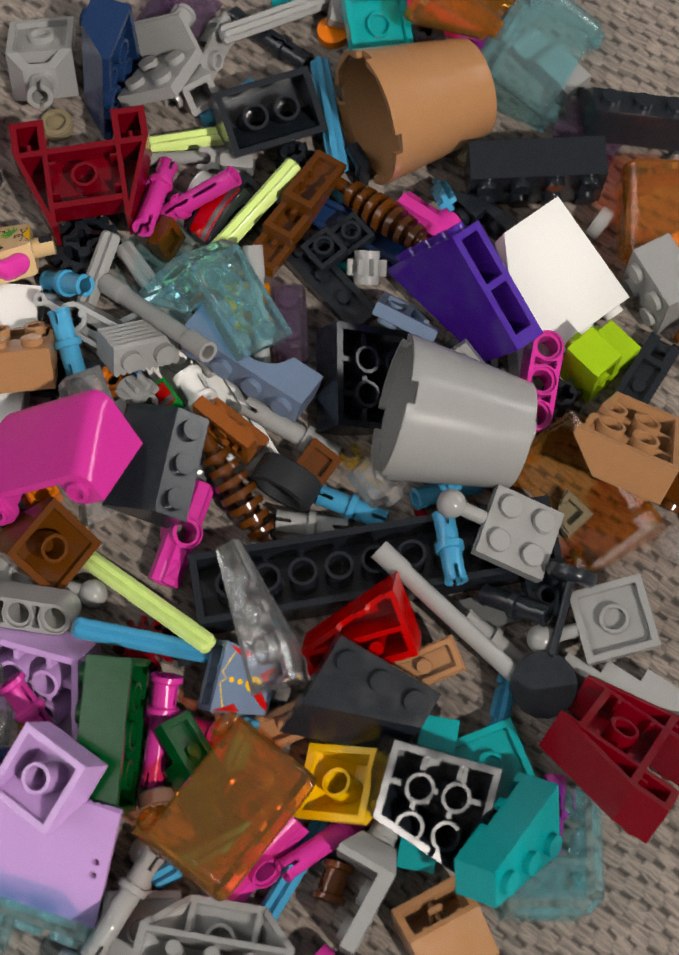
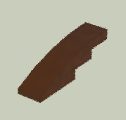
(298, 209)

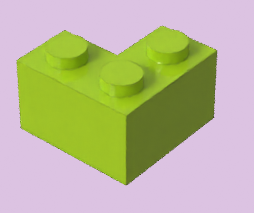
(597, 358)

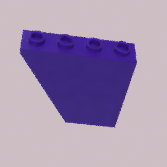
(468, 290)

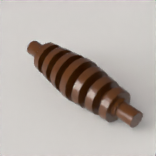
(382, 213)
(246, 505)

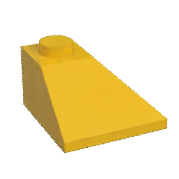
(341, 785)

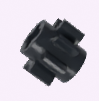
(296, 151)
(567, 390)

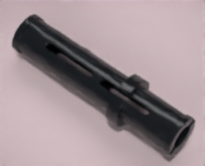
(280, 45)

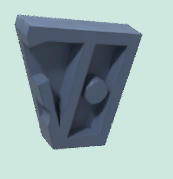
(395, 313)

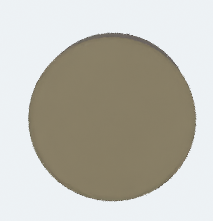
(58, 124)

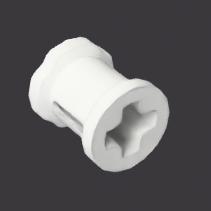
(193, 385)

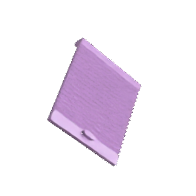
(58, 868)

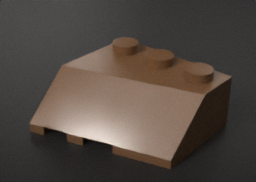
(631, 446)

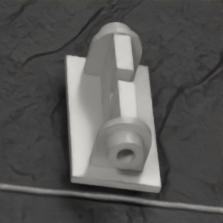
(214, 49)

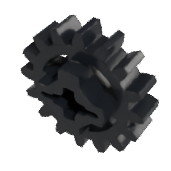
(76, 234)

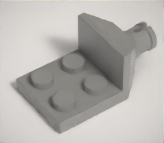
(168, 57)
(42, 60)
(375, 857)

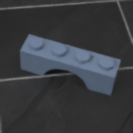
(282, 386)

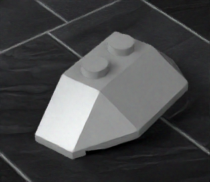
(211, 928)

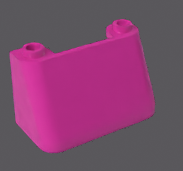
(65, 442)

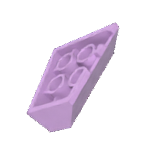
(50, 669)

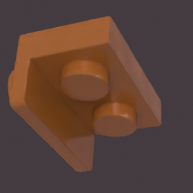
(231, 429)

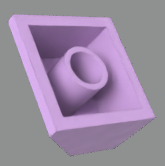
(47, 776)

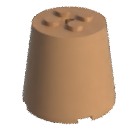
(414, 102)

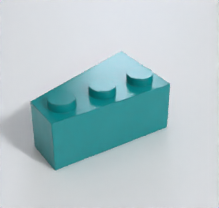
(513, 844)

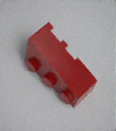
(376, 620)

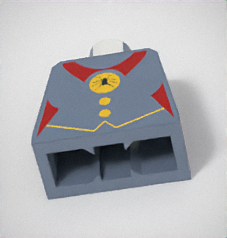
(227, 686)

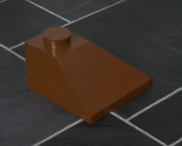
(47, 544)

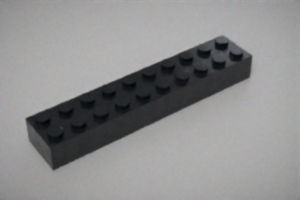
(332, 568)

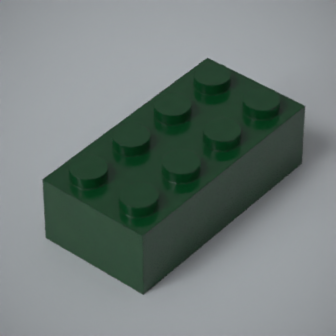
(113, 723)

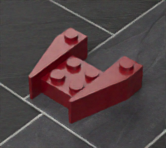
(85, 177)
(611, 754)

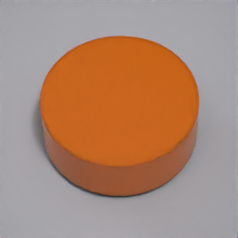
(330, 36)

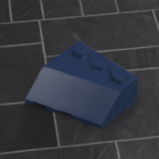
(109, 57)

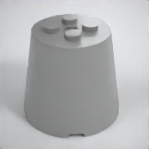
(452, 419)

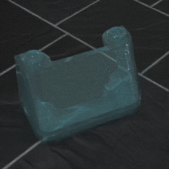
(537, 56)

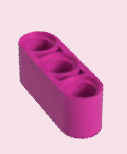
(546, 369)

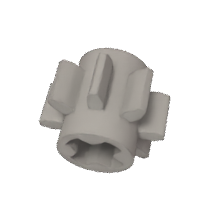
(366, 267)
(136, 390)

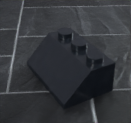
(267, 112)
(630, 118)
(165, 468)

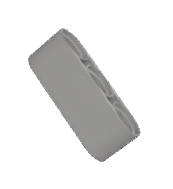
(41, 605)

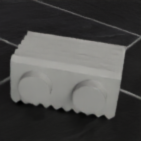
(135, 347)

